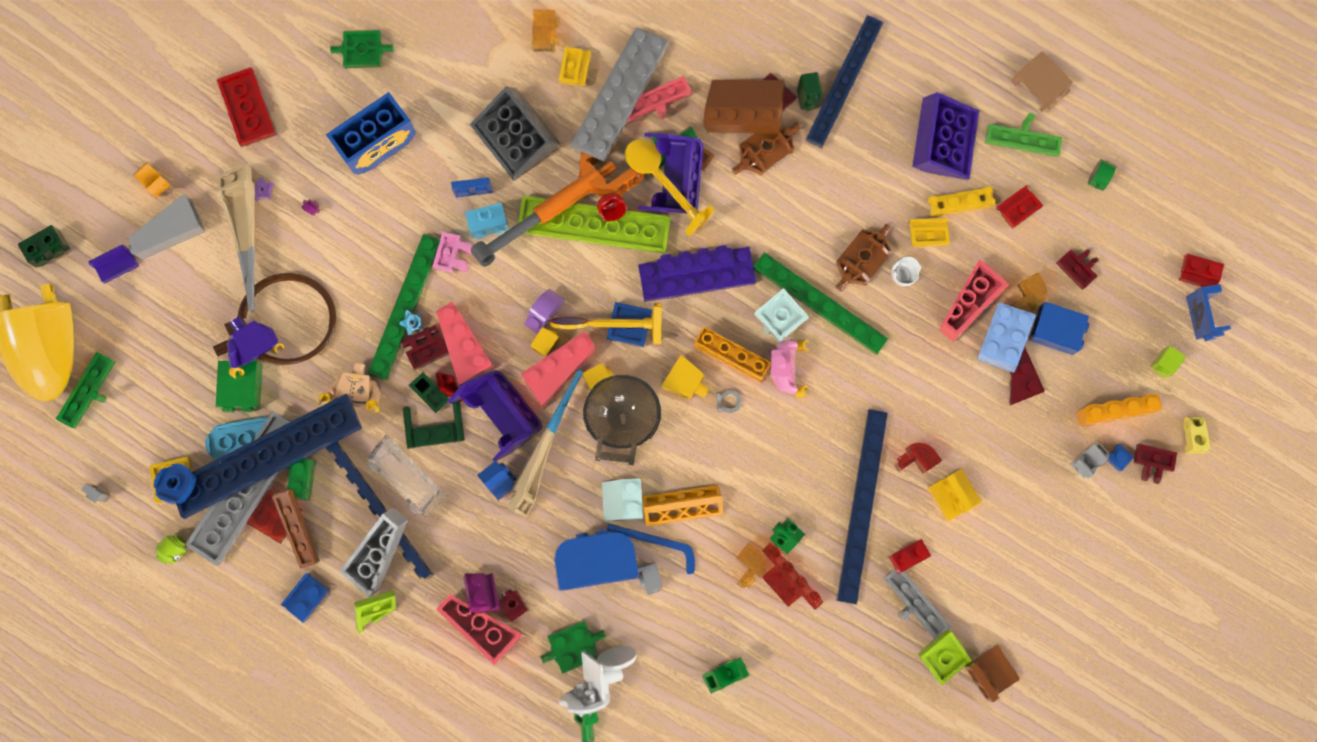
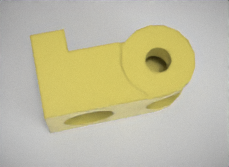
(1196, 435)

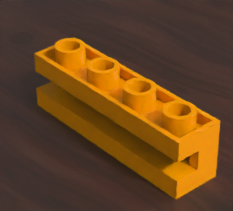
(732, 354)

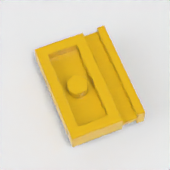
(574, 66)
(929, 232)

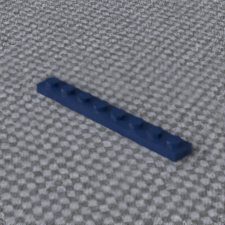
(844, 81)

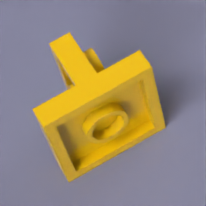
(954, 495)

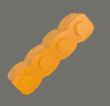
(1120, 410)

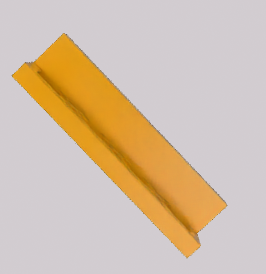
(682, 501)

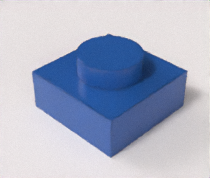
(1119, 457)

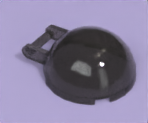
(621, 415)

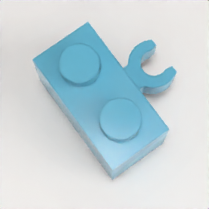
(487, 221)

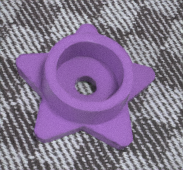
(266, 193)

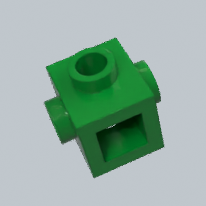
(786, 535)

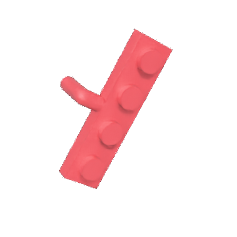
(659, 98)

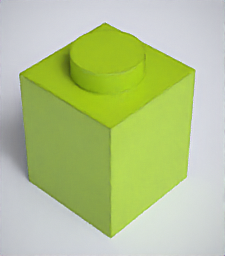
(1168, 362)

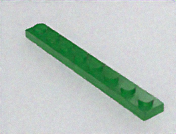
(406, 300)
(820, 303)

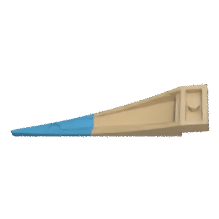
(530, 477)

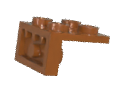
(992, 673)

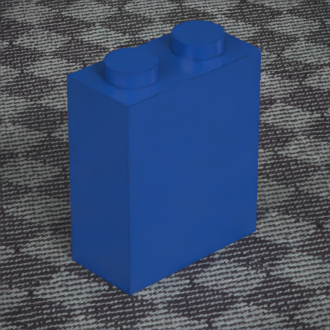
(1059, 328)

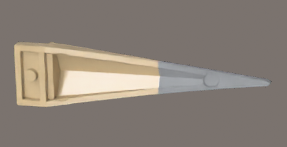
(238, 200)

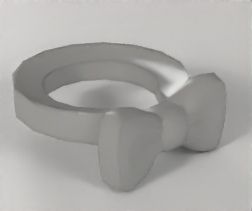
(721, 407)

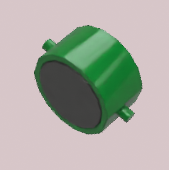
(1101, 174)

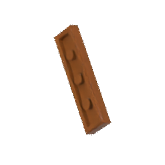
(295, 528)

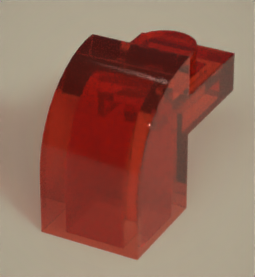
(920, 453)

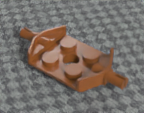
(759, 160)
(860, 271)

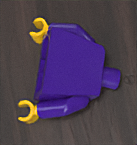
(249, 343)

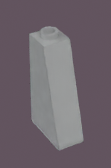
(167, 229)

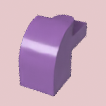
(543, 309)

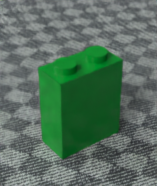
(239, 393)

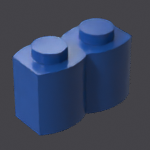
(497, 479)

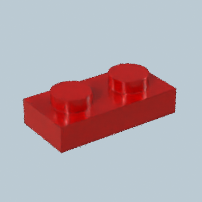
(909, 556)

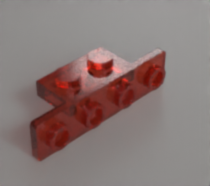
(786, 581)

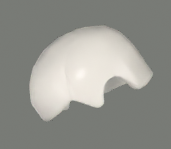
(905, 271)

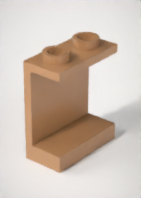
(1044, 80)

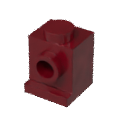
(520, 607)

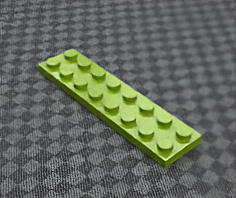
(586, 225)

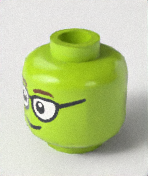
(170, 549)

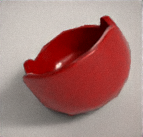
(611, 207)

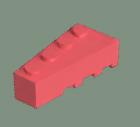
(976, 296)
(464, 350)
(482, 631)

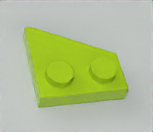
(373, 609)

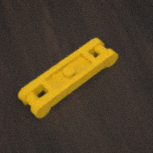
(961, 202)

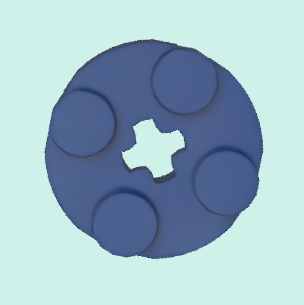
(181, 491)

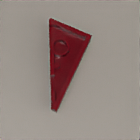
(1024, 380)

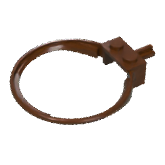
(221, 348)

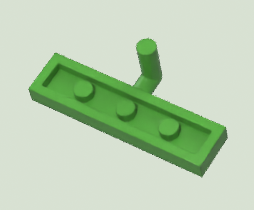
(1023, 139)

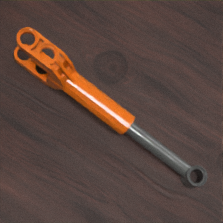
(588, 182)

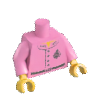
(784, 367)

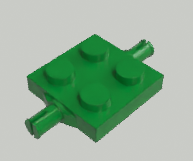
(362, 49)
(569, 644)

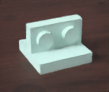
(781, 315)

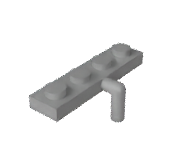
(916, 604)

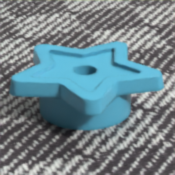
(416, 322)

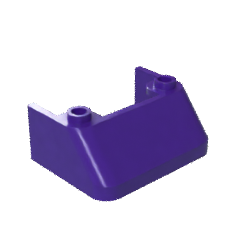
(681, 167)
(504, 408)

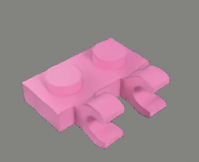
(447, 253)

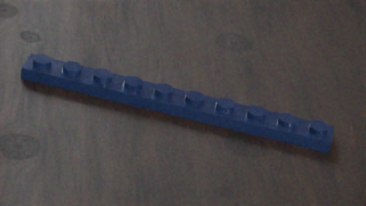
(377, 507)
(862, 507)

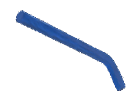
(689, 554)

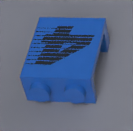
(1201, 313)

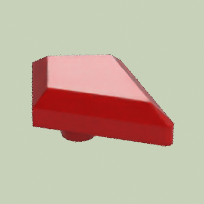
(447, 384)

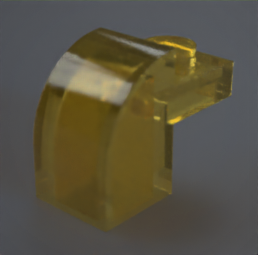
(1034, 293)
(754, 561)

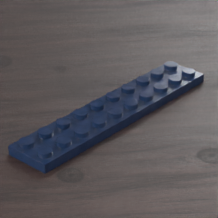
(270, 454)

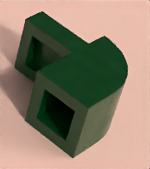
(429, 392)

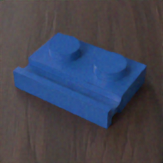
(471, 187)
(305, 597)

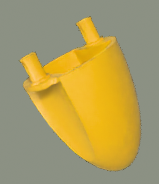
(38, 344)

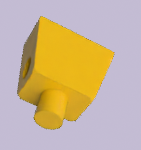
(685, 380)

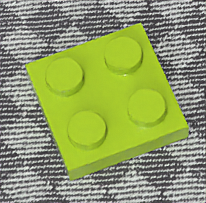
(944, 657)

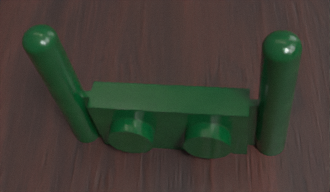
(434, 434)

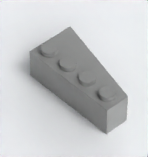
(373, 556)

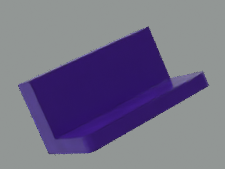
(114, 263)

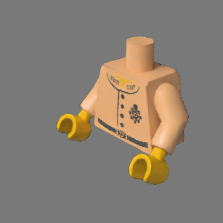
(360, 387)

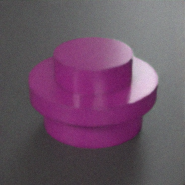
(310, 207)

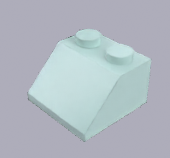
(622, 500)

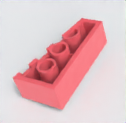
(558, 368)

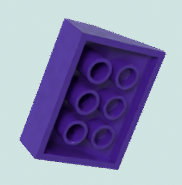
(945, 137)

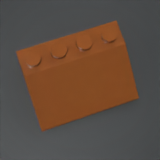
(744, 106)

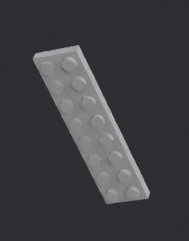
(619, 94)
(228, 518)

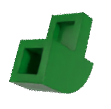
(725, 674)

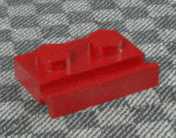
(1019, 207)
(1201, 271)

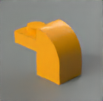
(151, 179)

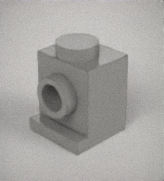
(650, 579)

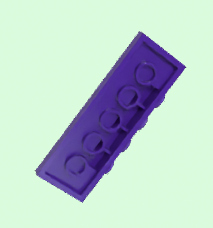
(696, 273)

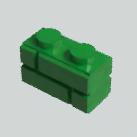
(301, 479)

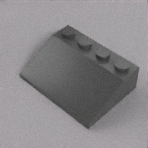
(514, 132)

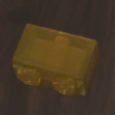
(544, 30)

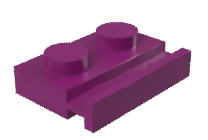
(480, 592)

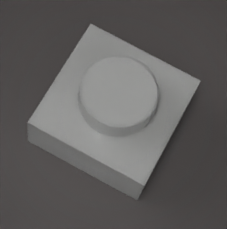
(94, 493)

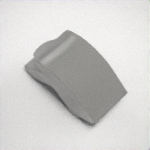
(1090, 459)

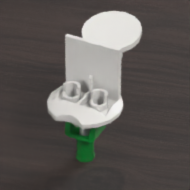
(594, 692)

